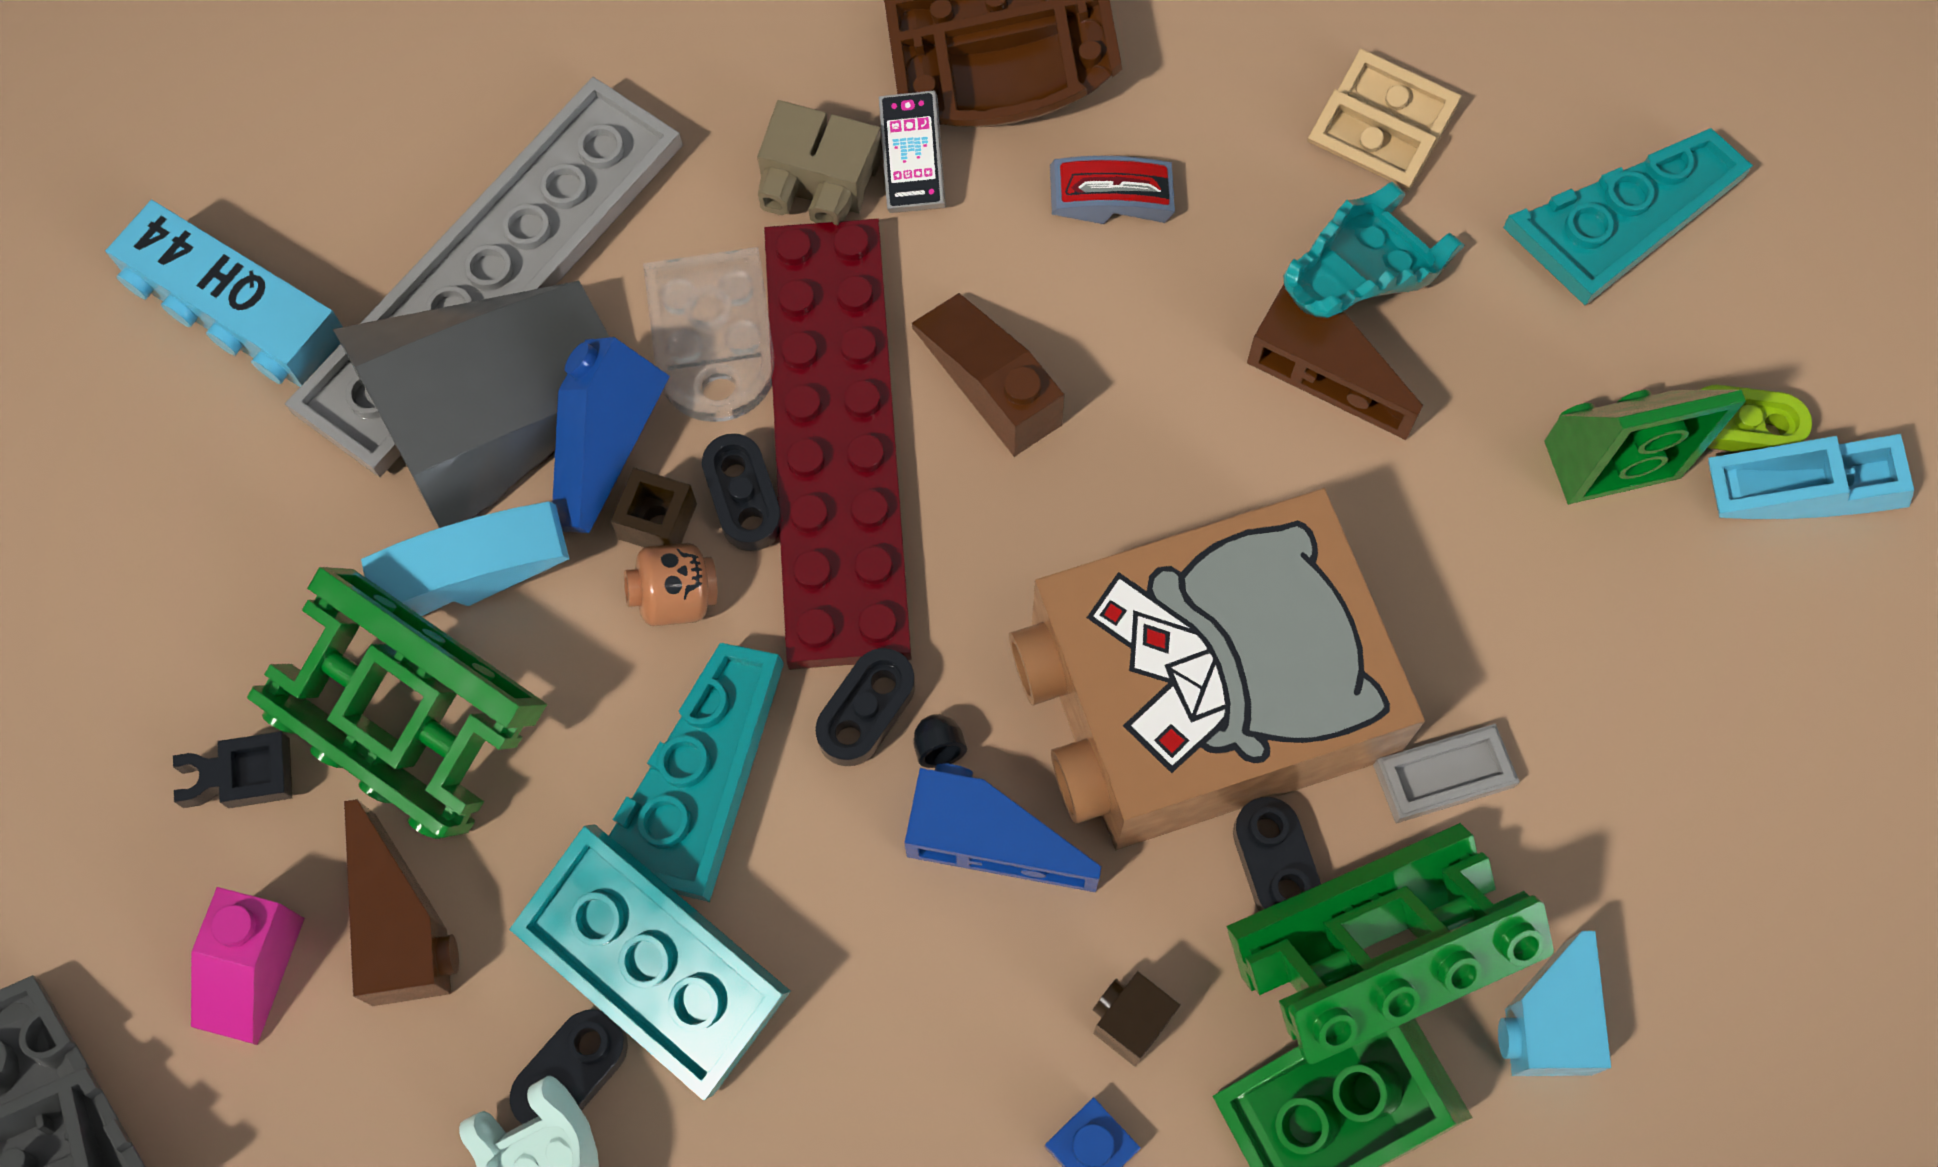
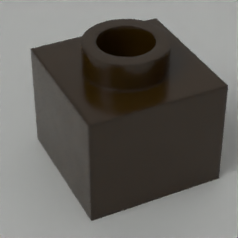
(650, 496)
(1133, 1016)

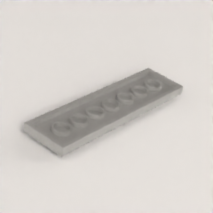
(507, 242)

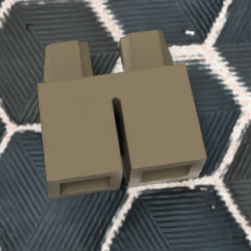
(816, 162)

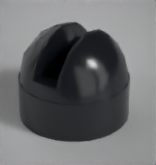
(938, 741)

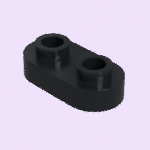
(741, 495)
(862, 708)
(1273, 859)
(563, 1060)

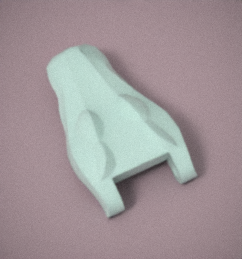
(552, 1139)

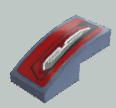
(1104, 185)

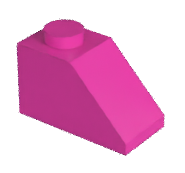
(240, 963)

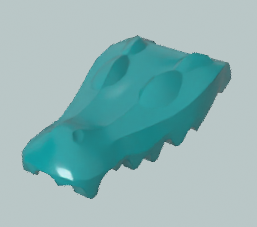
(1365, 256)

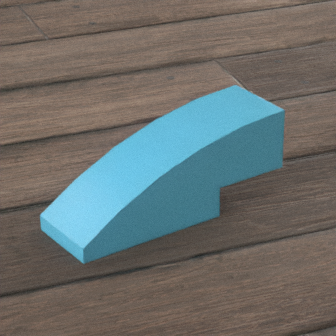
(1813, 479)
(470, 558)

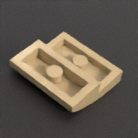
(1384, 119)

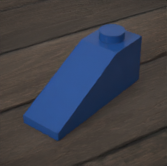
(598, 423)
(980, 829)

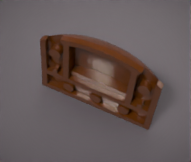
(1001, 56)

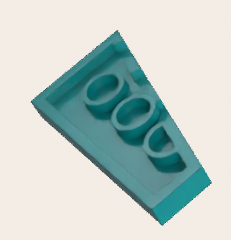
(1615, 223)
(697, 778)

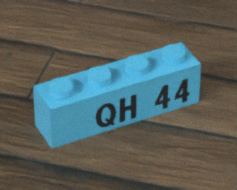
(225, 294)

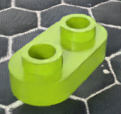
(1747, 427)

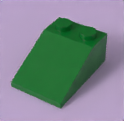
(1636, 440)
(1346, 1109)

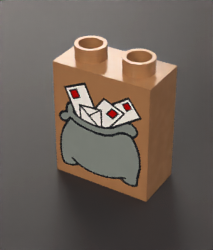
(1214, 670)

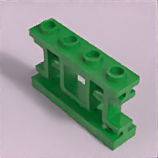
(422, 660)
(1425, 887)

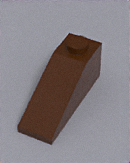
(1333, 364)
(993, 372)
(394, 931)

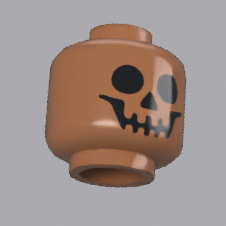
(671, 584)

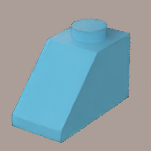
(1559, 1016)

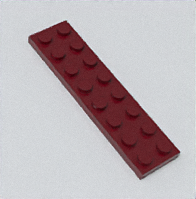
(835, 445)

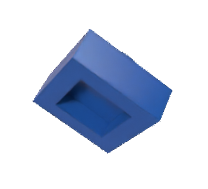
(1092, 1140)

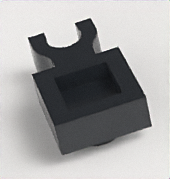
(243, 774)

